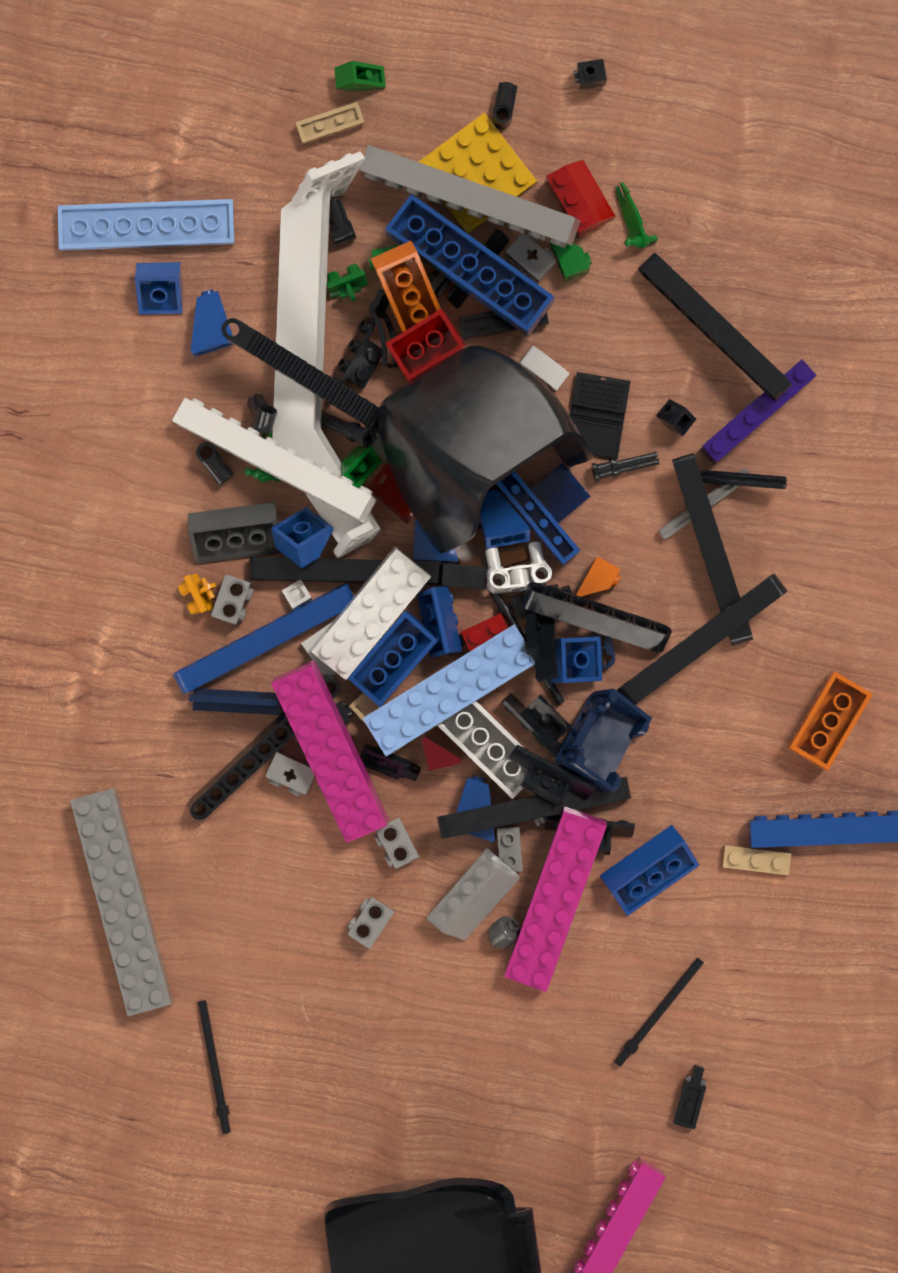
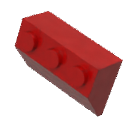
(579, 196)
(425, 344)

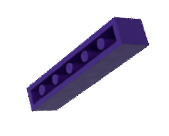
(755, 415)

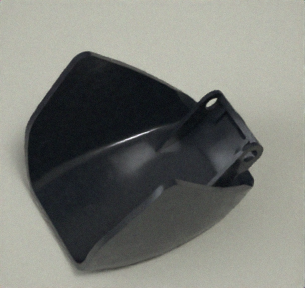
(466, 430)
(432, 1229)

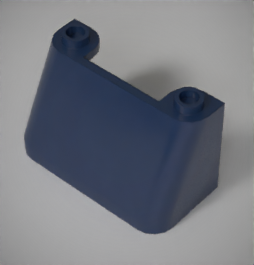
(601, 738)

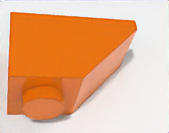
(599, 578)

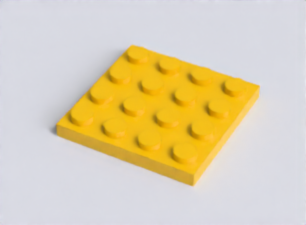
(482, 157)

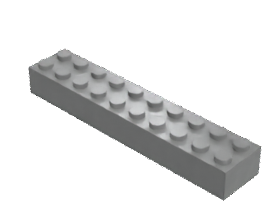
(466, 194)
(122, 902)

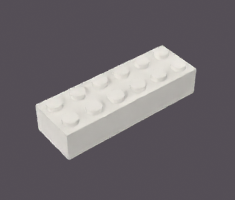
(370, 613)
(486, 745)

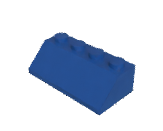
(393, 658)
(649, 870)

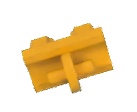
(201, 592)

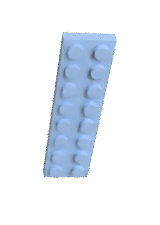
(146, 224)
(449, 690)

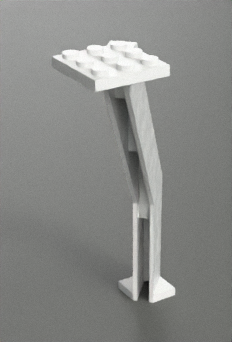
(302, 332)

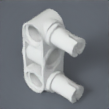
(516, 577)

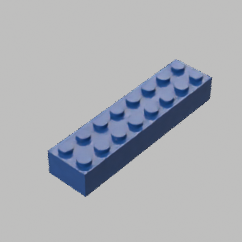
(470, 265)

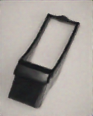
(376, 310)

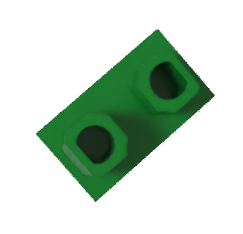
(348, 284)

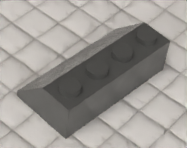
(233, 532)

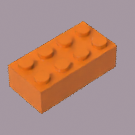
(405, 285)
(829, 721)

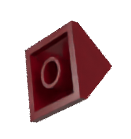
(437, 756)

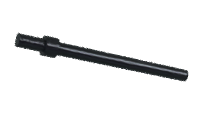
(505, 609)
(631, 1046)
(222, 1109)

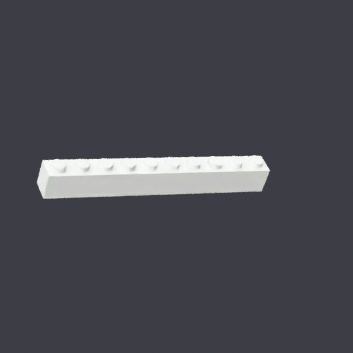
(275, 460)

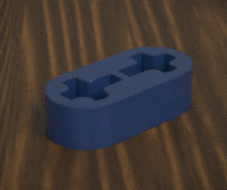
(608, 646)

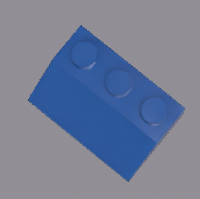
(440, 619)

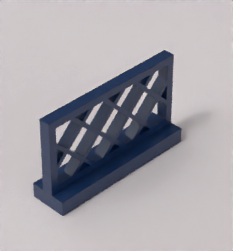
(235, 701)

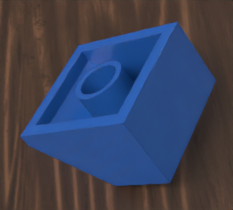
(159, 288)
(302, 536)
(578, 660)

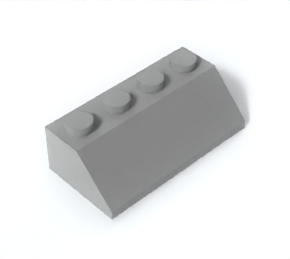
(473, 896)

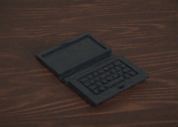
(600, 411)

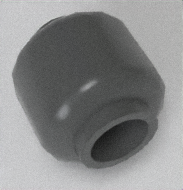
(504, 932)

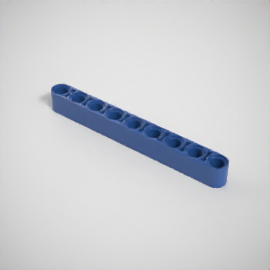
(263, 639)

